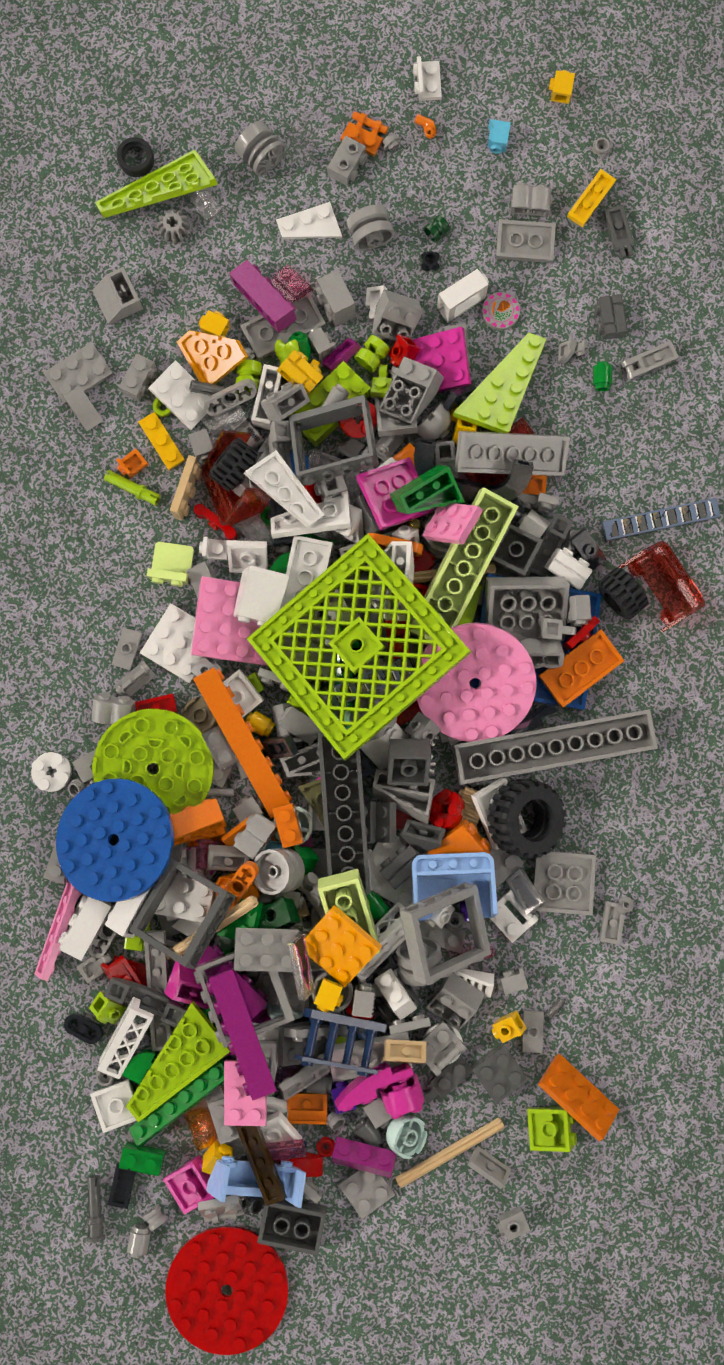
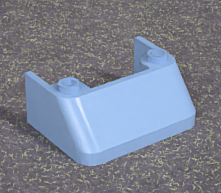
(238, 1179)

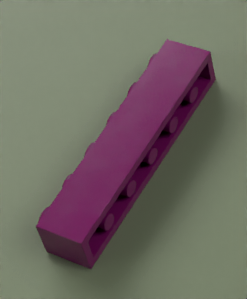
(241, 1033)

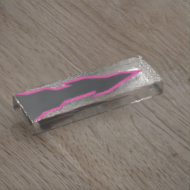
(301, 967)

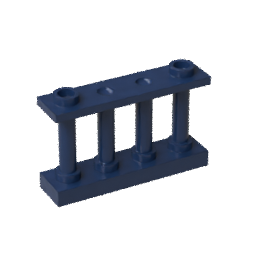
(335, 1021)

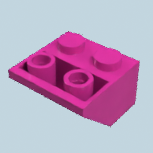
(183, 986)

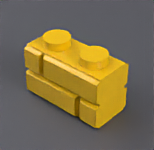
(298, 370)

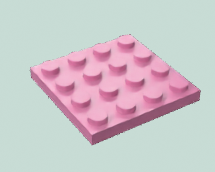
(216, 630)

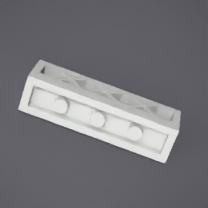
(389, 939)
(120, 1034)

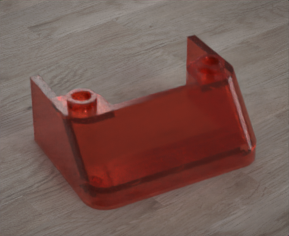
(228, 505)
(668, 582)

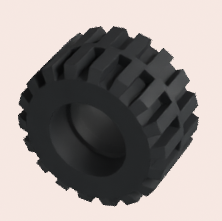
(232, 464)
(623, 593)

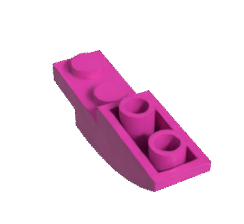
(363, 1089)

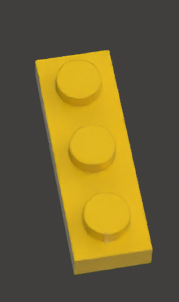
(591, 198)
(161, 441)

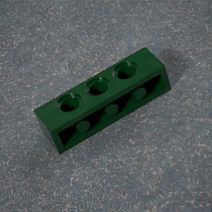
(285, 917)

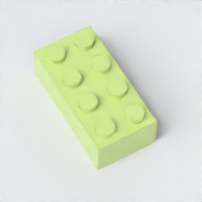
(348, 894)

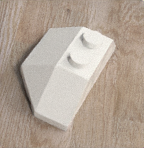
(402, 555)

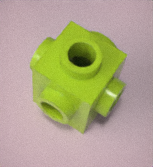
(109, 1012)

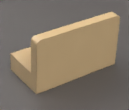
(404, 1051)

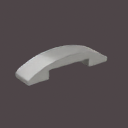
(279, 438)

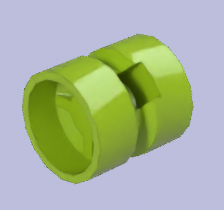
(374, 351)
(249, 370)

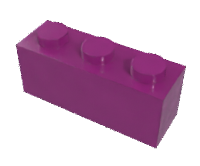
(364, 1157)

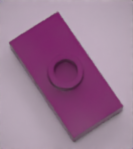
(340, 354)

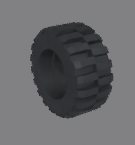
(547, 821)

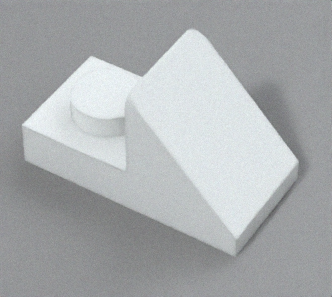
(356, 532)

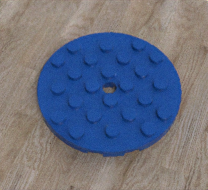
(143, 846)

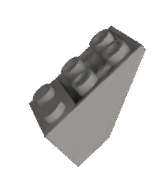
(411, 390)

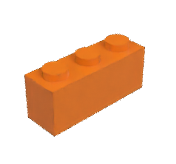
(197, 821)

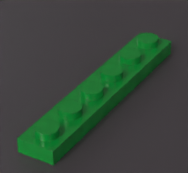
(178, 1104)

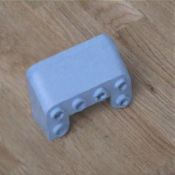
(443, 871)

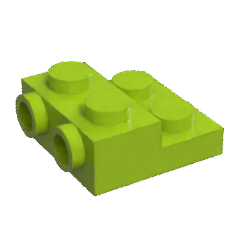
(550, 1129)

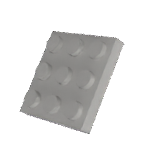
(565, 882)

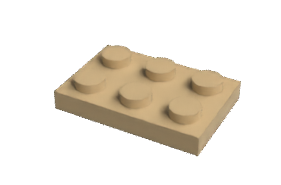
(186, 488)

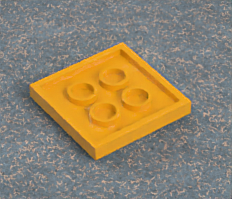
(340, 946)

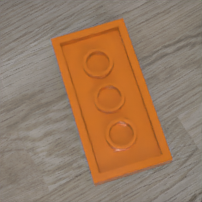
(581, 668)
(578, 1097)

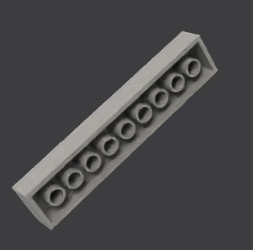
(554, 747)

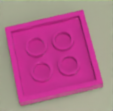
(448, 355)
(378, 486)

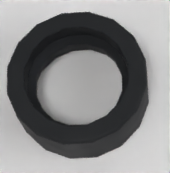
(135, 171)

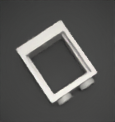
(462, 295)

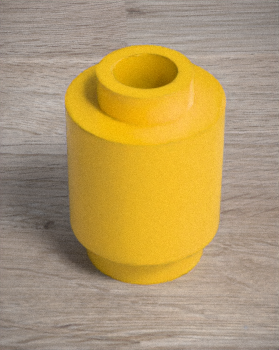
(261, 724)

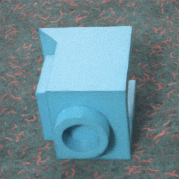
(498, 135)

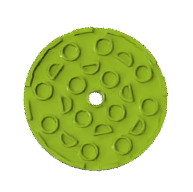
(160, 739)

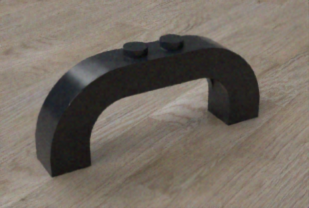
(507, 489)

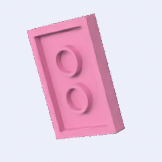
(452, 523)
(239, 1108)

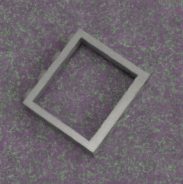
(413, 937)
(201, 977)

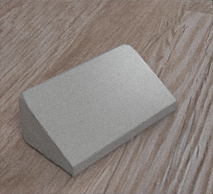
(299, 725)
(225, 858)

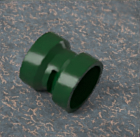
(437, 228)

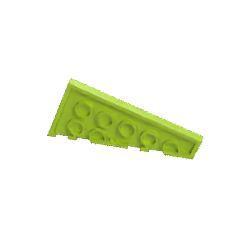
(502, 391)
(183, 1058)

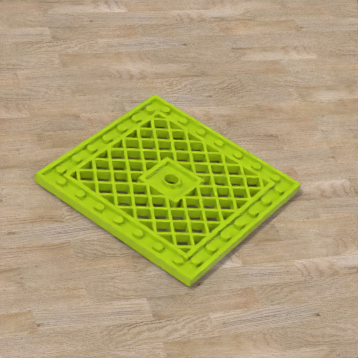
(408, 690)

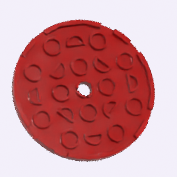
(222, 1321)

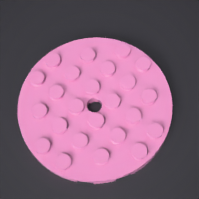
(504, 690)

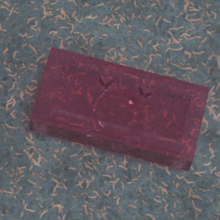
(287, 1150)

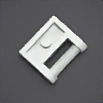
(507, 922)

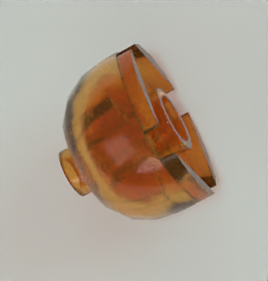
(201, 1127)

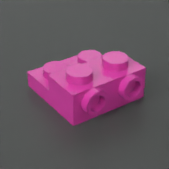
(189, 1184)

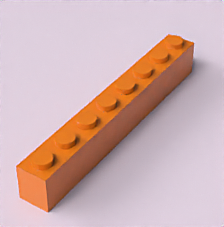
(241, 740)

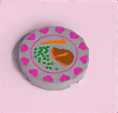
(500, 311)

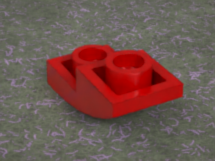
(311, 1164)

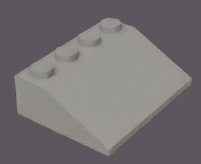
(522, 602)

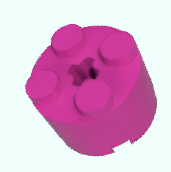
(403, 1097)

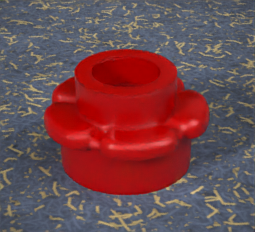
(320, 1146)

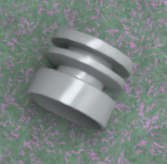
(259, 148)

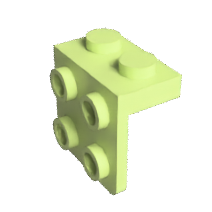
(171, 563)

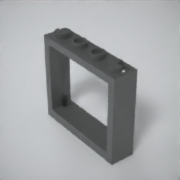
(326, 415)
(205, 931)

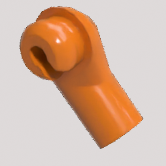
(427, 124)

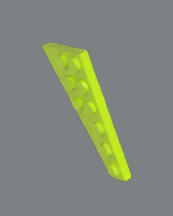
(170, 181)

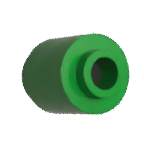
(303, 342)
(602, 376)
(377, 905)

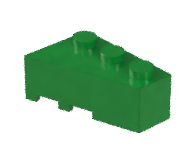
(428, 491)

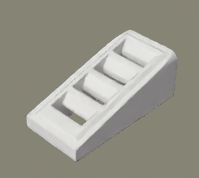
(481, 980)

